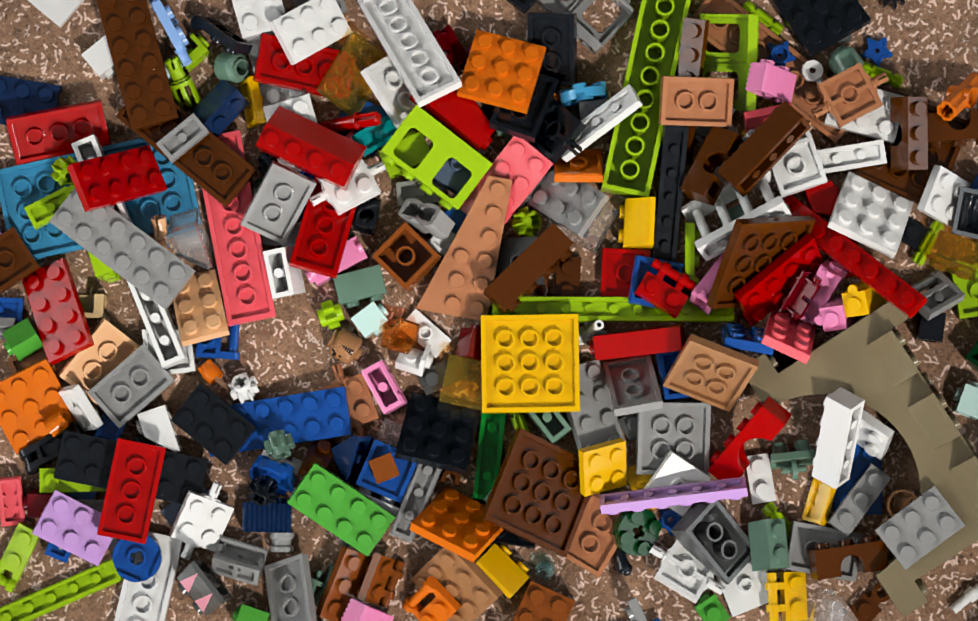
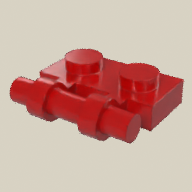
(660, 293)

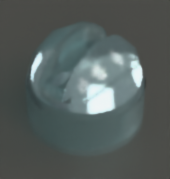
(547, 567)

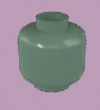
(844, 58)
(231, 67)

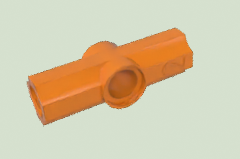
(959, 97)

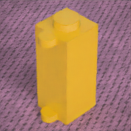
(861, 300)

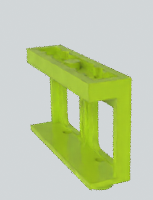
(738, 61)
(445, 146)

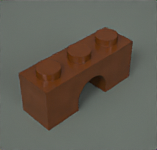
(913, 119)
(941, 133)
(700, 181)
(826, 559)

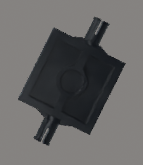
(558, 132)

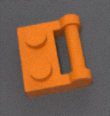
(439, 609)

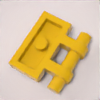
(792, 593)

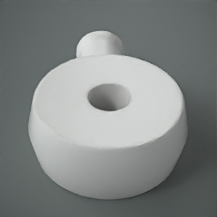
(812, 77)

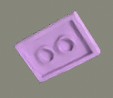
(72, 527)

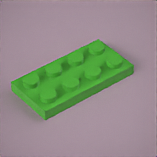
(341, 509)

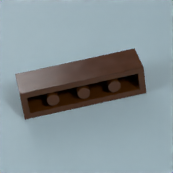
(763, 148)
(528, 269)

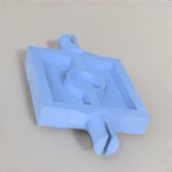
(174, 32)

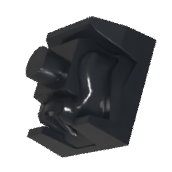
(966, 213)

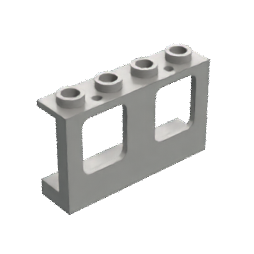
(585, 33)

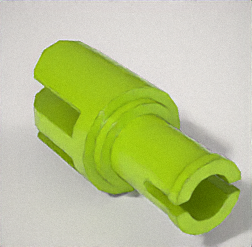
(180, 81)

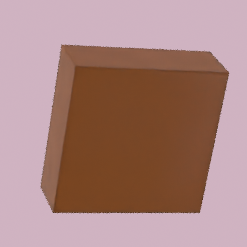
(384, 468)

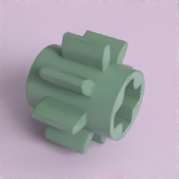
(279, 444)

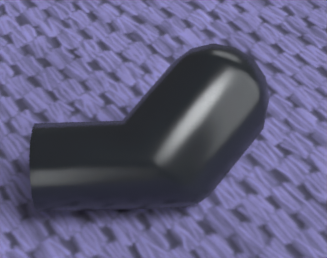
(621, 563)

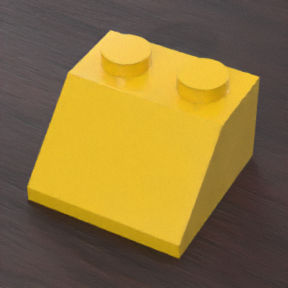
(637, 223)
(503, 570)

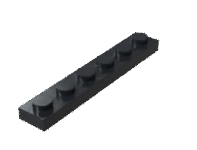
(669, 192)

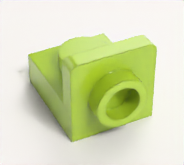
(199, 53)

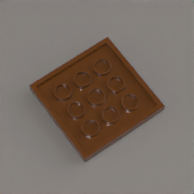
(909, 183)
(751, 249)
(537, 493)

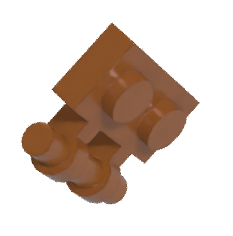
(375, 580)

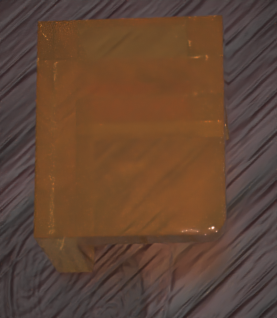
(400, 335)

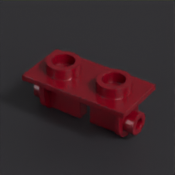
(452, 48)
(806, 285)

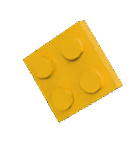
(602, 467)

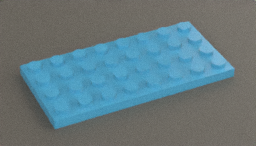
(33, 181)

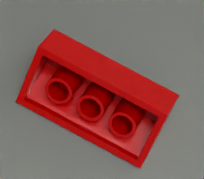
(311, 147)

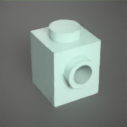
(371, 319)
(966, 400)

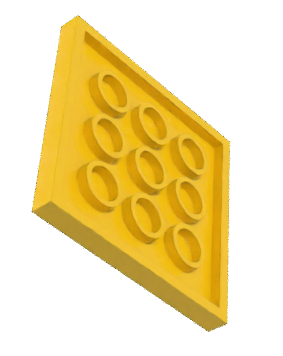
(530, 363)

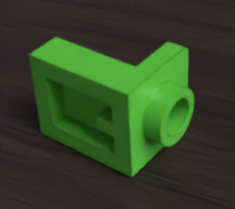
(710, 608)

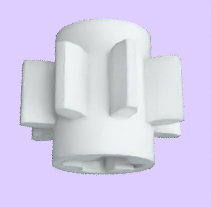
(243, 388)

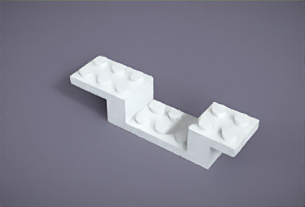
(254, 20)

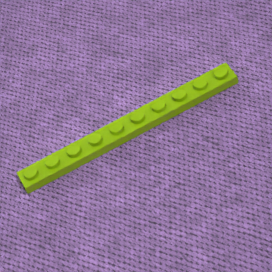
(614, 310)

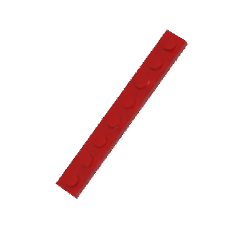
(860, 263)

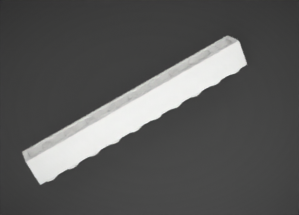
(156, 319)

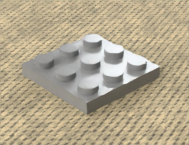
(675, 428)

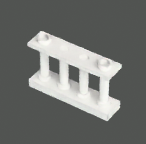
(716, 242)

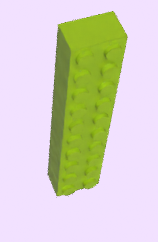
(639, 135)

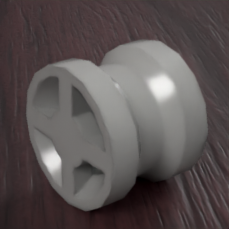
(281, 542)

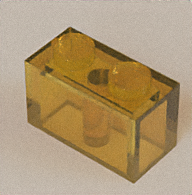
(955, 256)

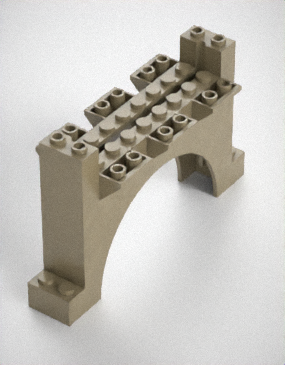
(876, 367)

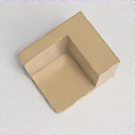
(94, 306)

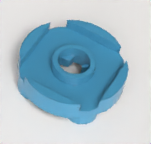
(581, 92)

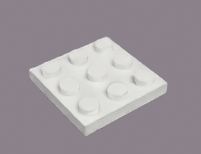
(870, 214)

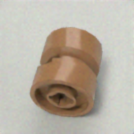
(898, 500)

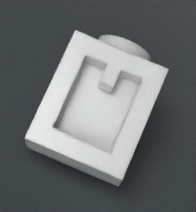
(415, 361)

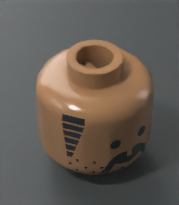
(345, 346)

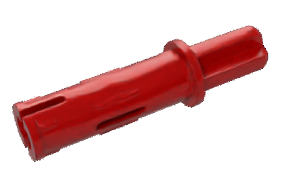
(356, 121)

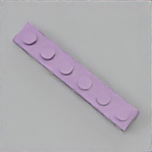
(673, 495)

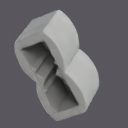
(426, 218)

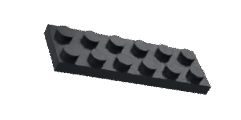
(89, 462)

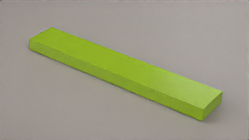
(61, 593)

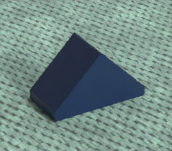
(351, 456)

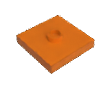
(581, 168)

